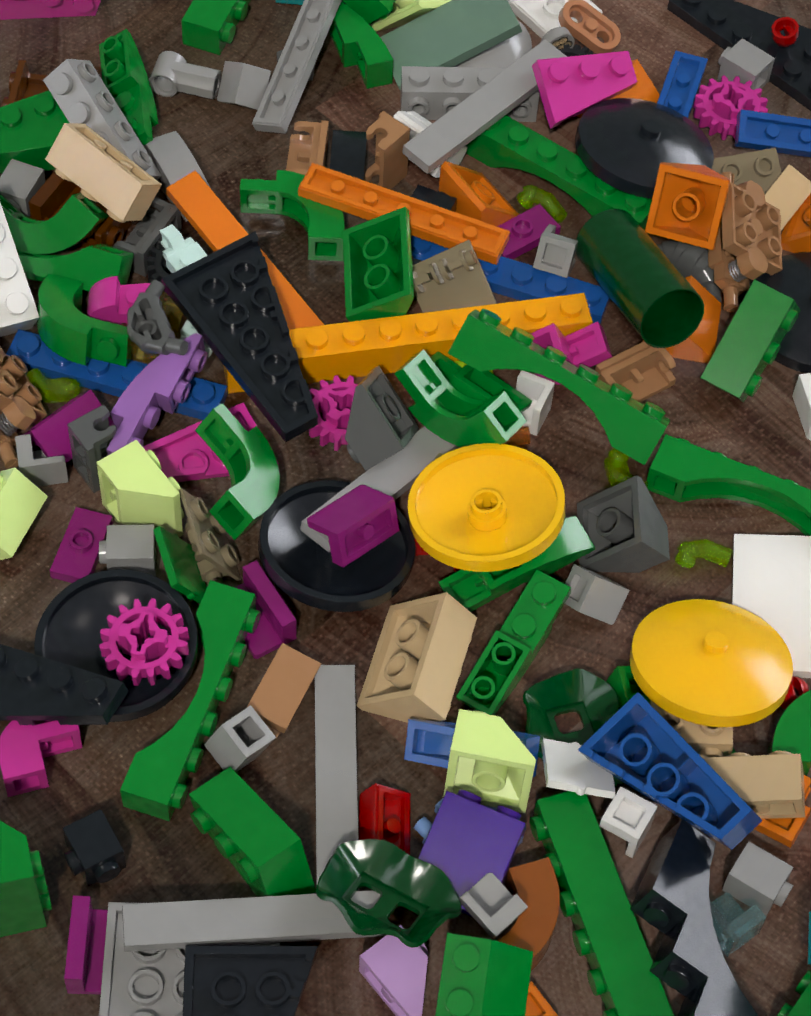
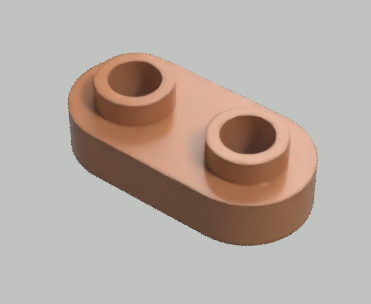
(589, 26)

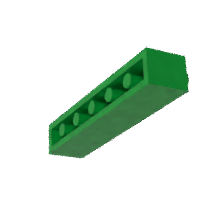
(598, 907)

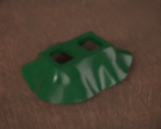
(565, 693)
(399, 881)

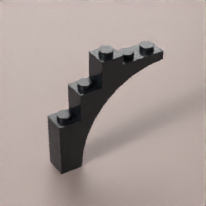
(678, 904)

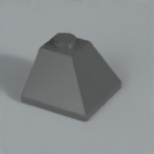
(377, 421)
(624, 529)

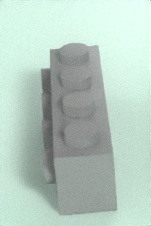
(439, 89)
(88, 101)

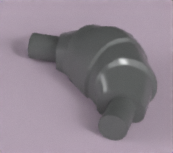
(691, 261)
(149, 324)

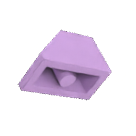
(397, 974)

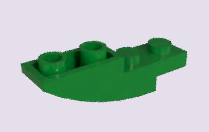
(128, 83)
(480, 588)
(515, 644)

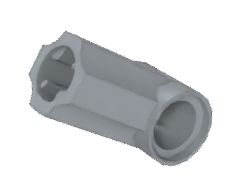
(175, 74)

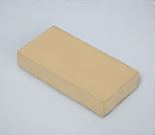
(788, 193)

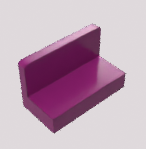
(52, 432)
(356, 523)
(276, 620)
(85, 947)

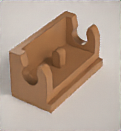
(308, 148)
(389, 160)
(640, 370)
(283, 688)

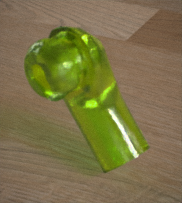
(534, 194)
(55, 389)
(617, 468)
(703, 549)

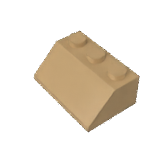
(418, 659)

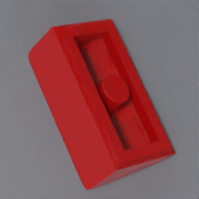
(385, 815)

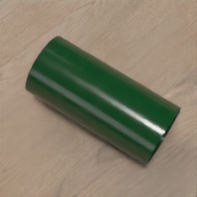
(639, 278)

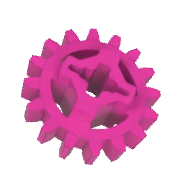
(721, 101)
(335, 404)
(132, 631)

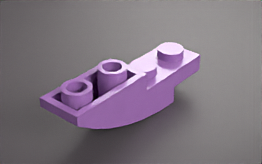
(156, 387)

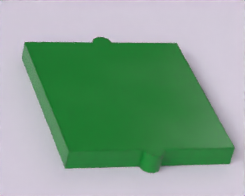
(180, 564)

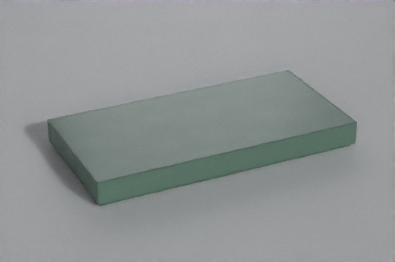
(451, 34)

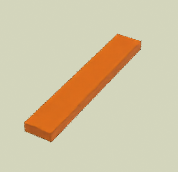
(426, 220)
(221, 228)

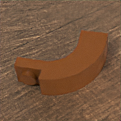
(539, 890)

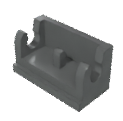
(147, 233)
(89, 443)

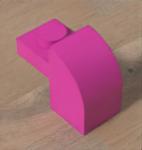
(111, 300)
(583, 346)
(26, 746)

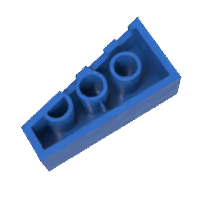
(661, 765)

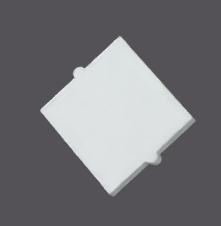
(571, 771)

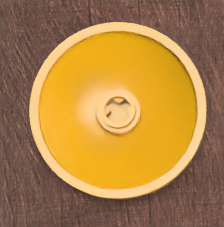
(486, 507)
(711, 663)

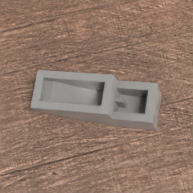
(172, 159)

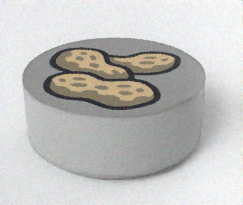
(559, 37)

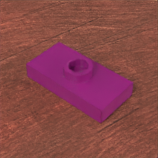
(527, 231)
(80, 545)

